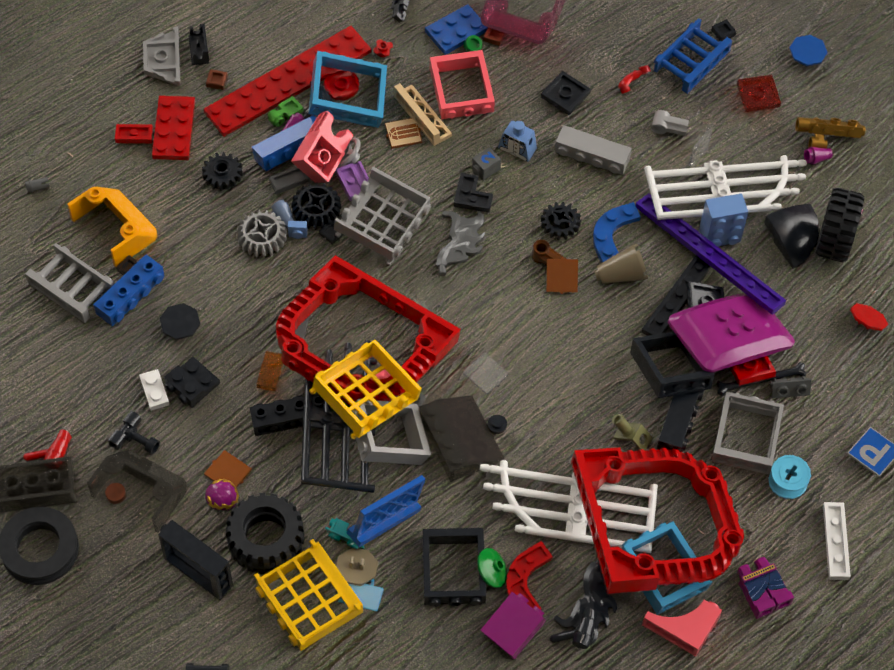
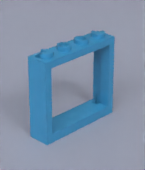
(342, 111)

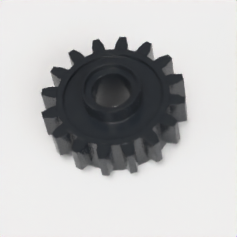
(222, 171)

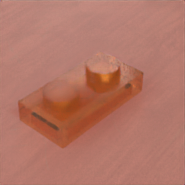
(270, 371)

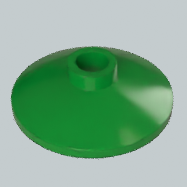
(492, 567)

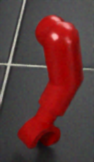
(623, 85)

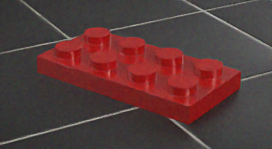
(173, 128)

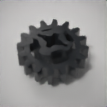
(560, 222)

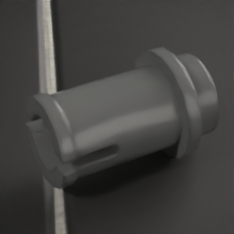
(34, 185)

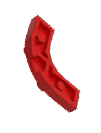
(521, 569)

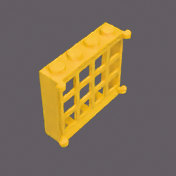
(343, 367)
(333, 575)

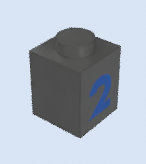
(486, 163)

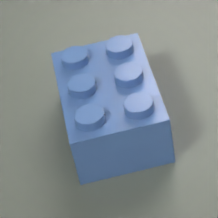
(724, 219)

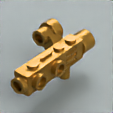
(828, 127)

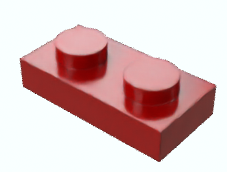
(134, 133)

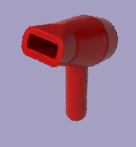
(56, 450)

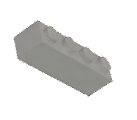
(592, 150)

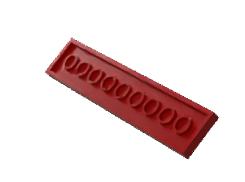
(281, 83)

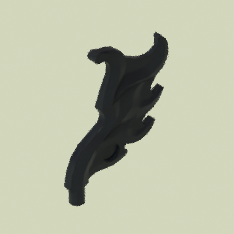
(595, 598)

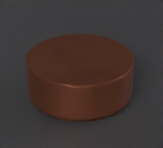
(115, 493)

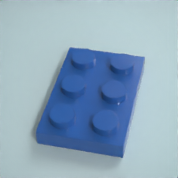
(455, 28)

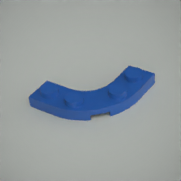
(607, 226)

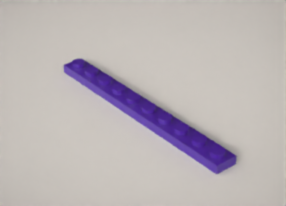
(714, 257)

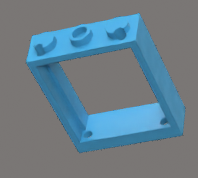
(654, 597)

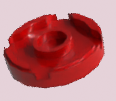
(341, 84)

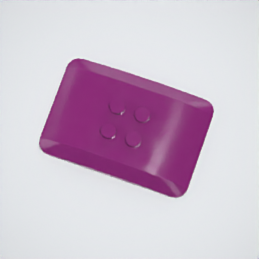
(729, 332)

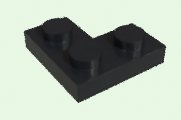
(468, 197)

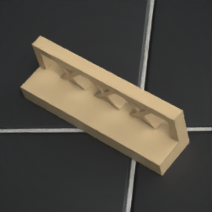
(411, 106)

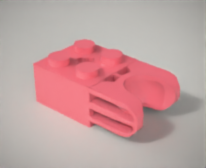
(321, 150)

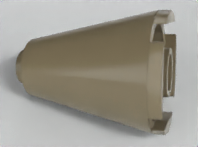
(622, 267)

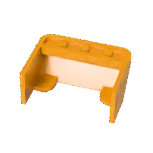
(136, 230)

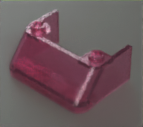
(496, 17)

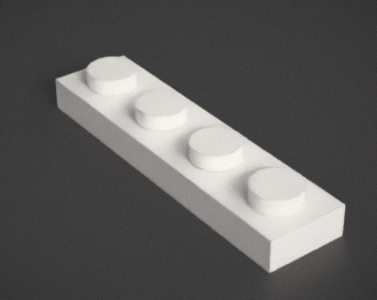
(836, 541)

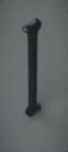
(798, 370)

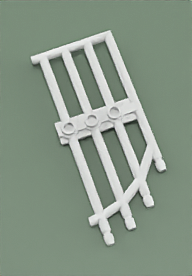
(720, 185)
(576, 517)

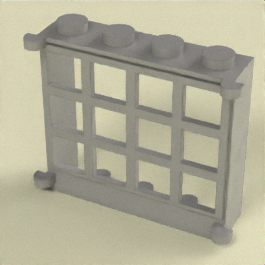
(358, 204)

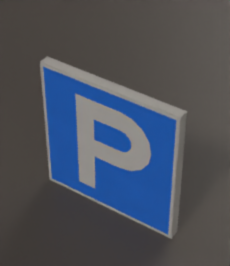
(873, 451)

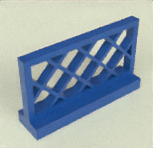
(387, 512)

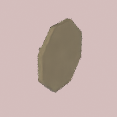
(357, 566)

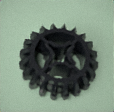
(314, 211)

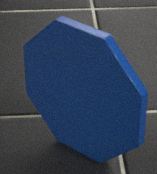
(808, 50)

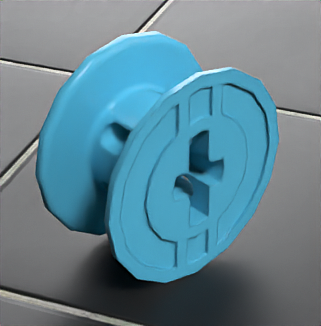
(796, 484)

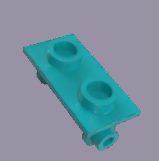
(339, 531)

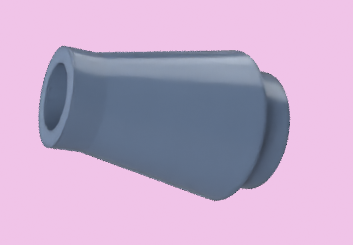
(283, 210)

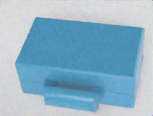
(368, 595)

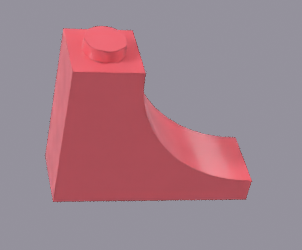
(686, 630)

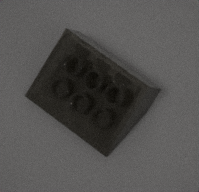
(459, 435)

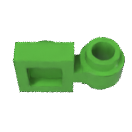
(286, 109)

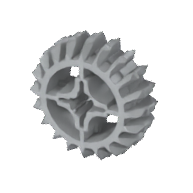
(265, 225)

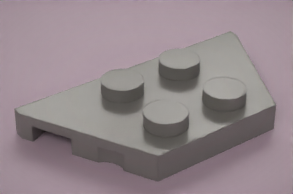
(162, 57)

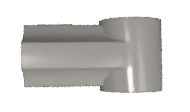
(665, 123)

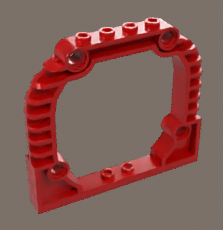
(341, 278)
(641, 572)

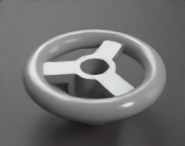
(351, 155)

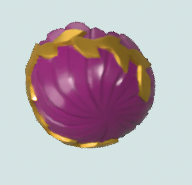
(222, 495)

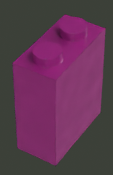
(514, 624)

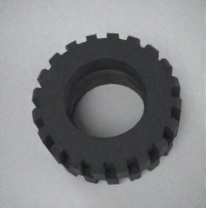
(840, 224)
(264, 509)

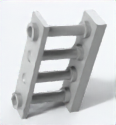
(66, 299)

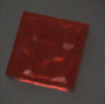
(758, 93)

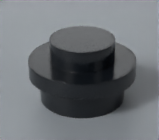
(497, 424)

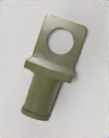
(630, 432)

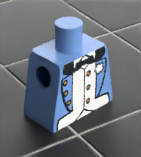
(518, 140)

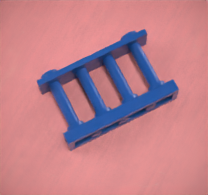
(701, 69)

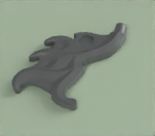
(463, 240)

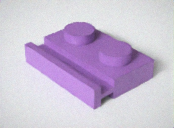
(351, 178)

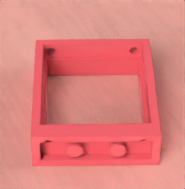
(458, 62)

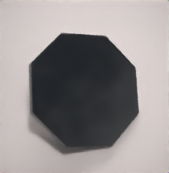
(180, 321)

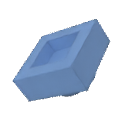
(297, 229)

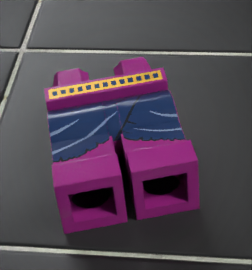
(764, 588)

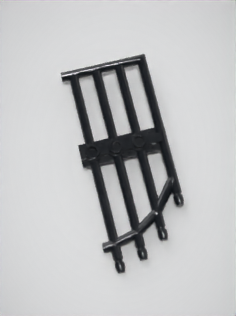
(331, 421)

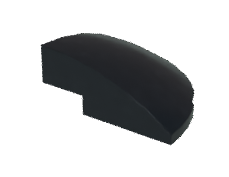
(794, 232)

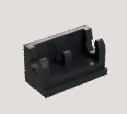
(198, 46)

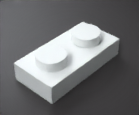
(154, 389)

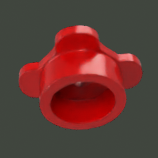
(382, 48)

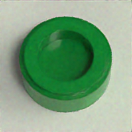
(473, 43)

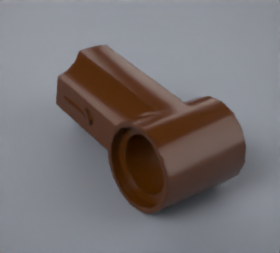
(548, 253)

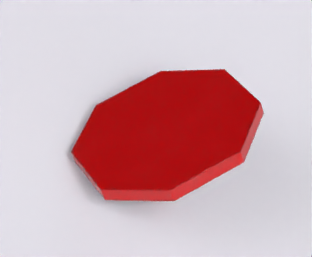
(869, 317)

